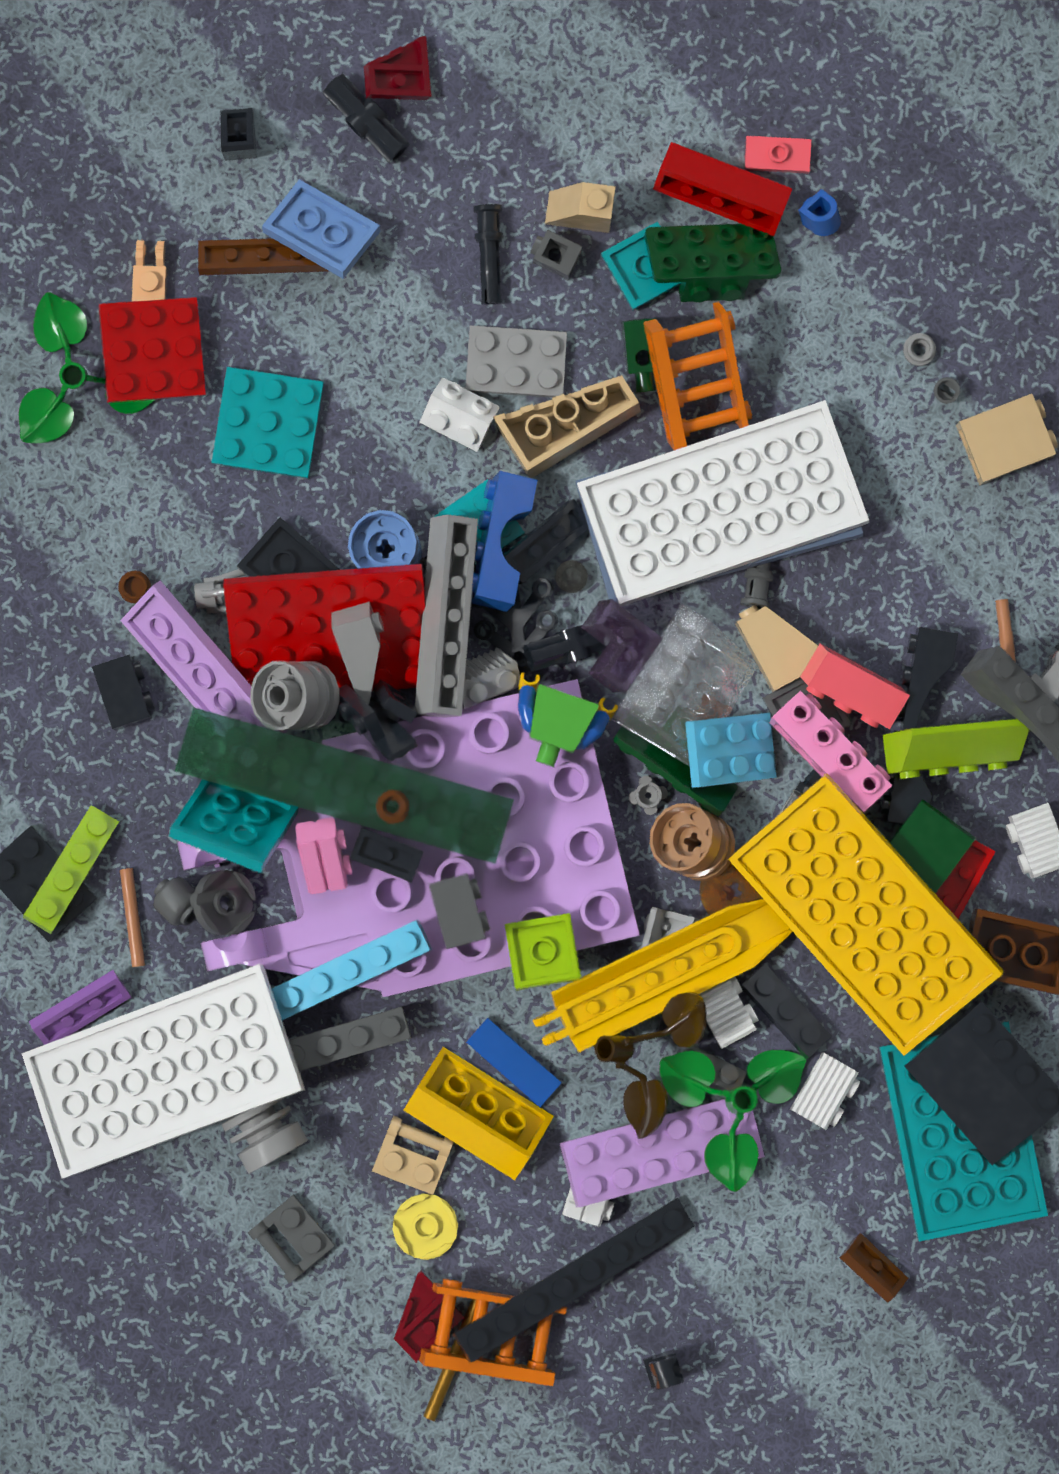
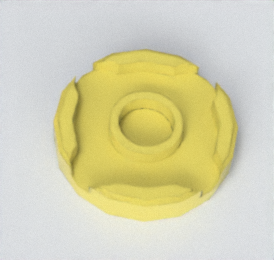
(433, 1218)

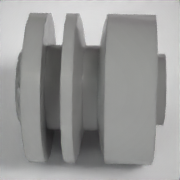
(294, 695)

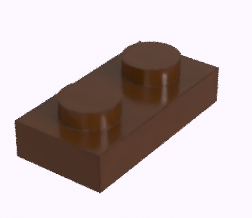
(874, 1267)

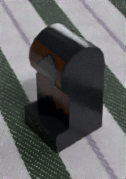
(663, 1370)

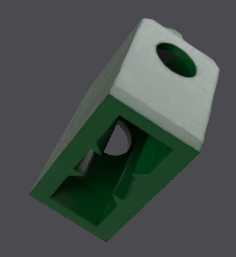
(634, 341)

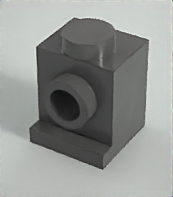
(569, 252)

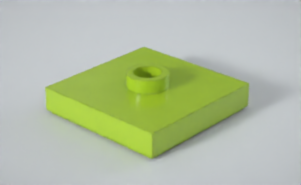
(542, 951)

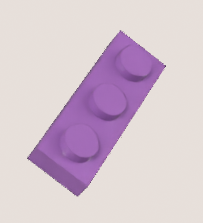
(80, 1008)

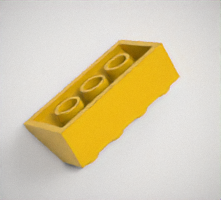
(478, 1113)

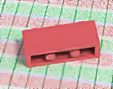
(854, 687)

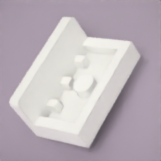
(459, 414)

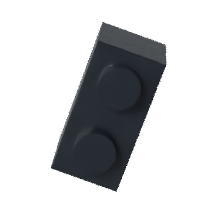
(123, 692)

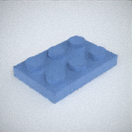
(321, 229)

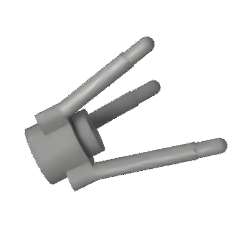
(211, 593)

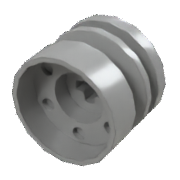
(265, 1135)

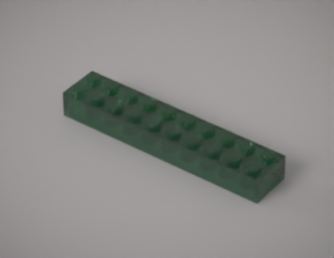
(342, 784)

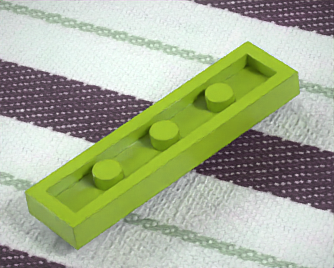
(70, 869)

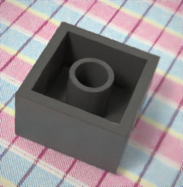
(458, 910)

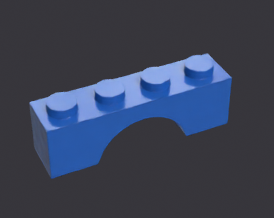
(494, 579)

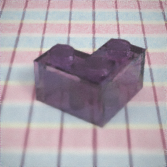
(627, 645)

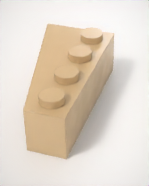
(559, 427)

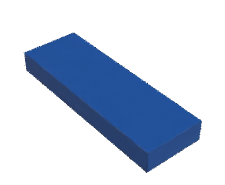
(513, 1062)

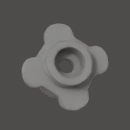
(657, 794)

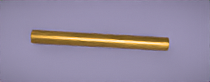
(447, 1375)

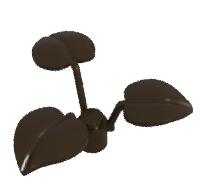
(646, 1100)

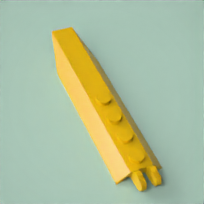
(677, 964)

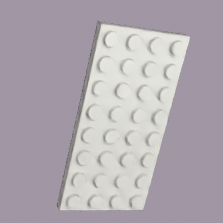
(722, 503)
(163, 1071)

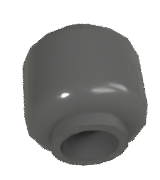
(173, 901)

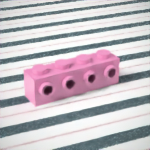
(829, 751)

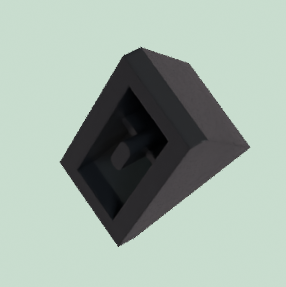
(238, 134)

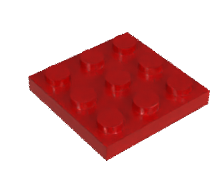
(152, 350)

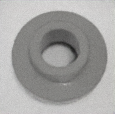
(924, 340)

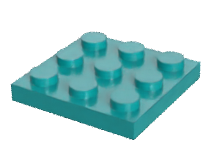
(267, 422)
(233, 824)

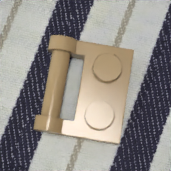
(408, 1165)

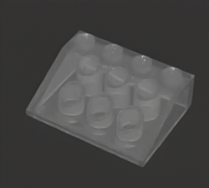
(687, 678)

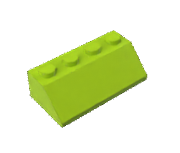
(953, 747)

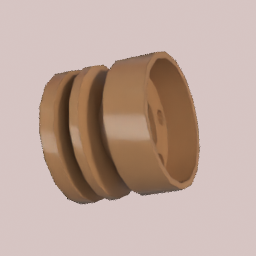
(677, 837)

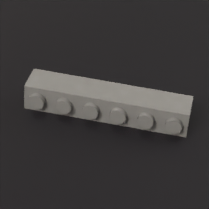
(446, 616)

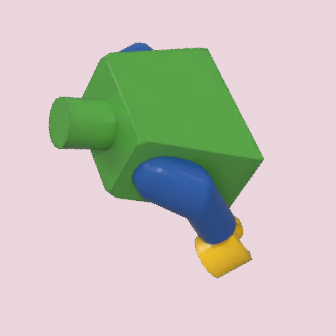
(559, 719)

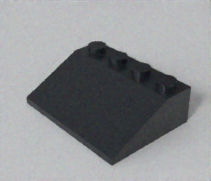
(986, 1082)

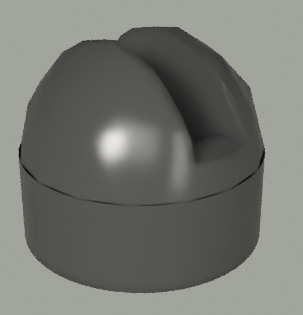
(942, 395)

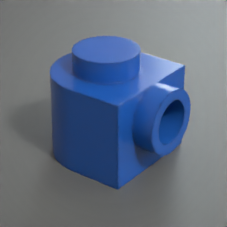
(820, 214)

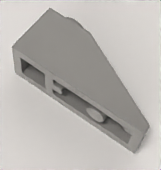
(359, 642)

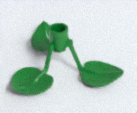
(41, 412)
(688, 1079)

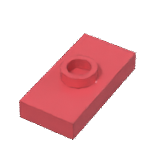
(777, 154)

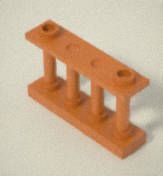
(667, 369)
(504, 1364)

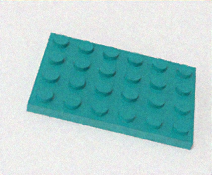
(945, 1174)

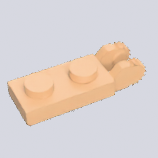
(149, 281)

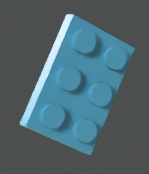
(730, 749)

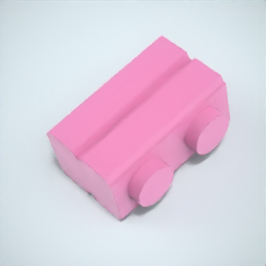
(322, 855)

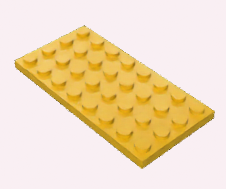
(865, 914)

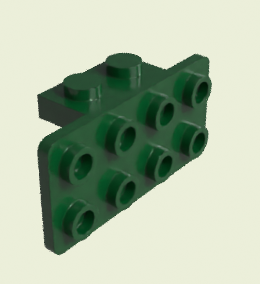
(711, 259)
(710, 798)

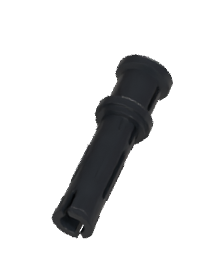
(489, 239)

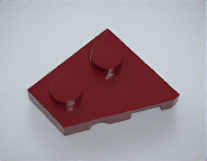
(400, 73)
(421, 1318)

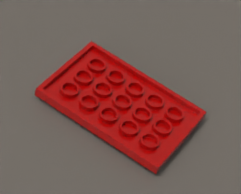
(291, 619)

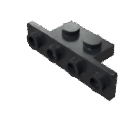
(374, 725)

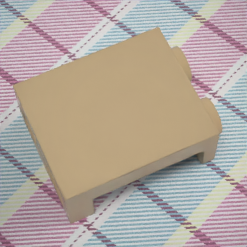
(1007, 438)

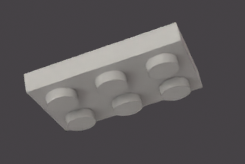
(516, 361)

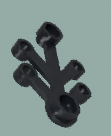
(516, 620)

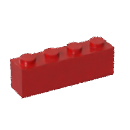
(722, 188)

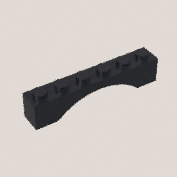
(931, 657)

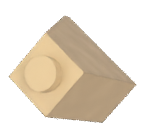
(581, 207)
(775, 646)

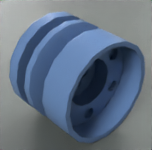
(377, 530)

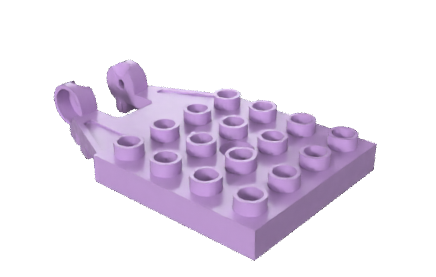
(551, 863)

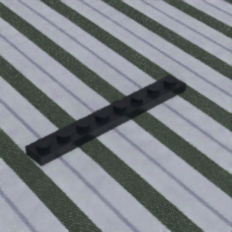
(573, 1280)

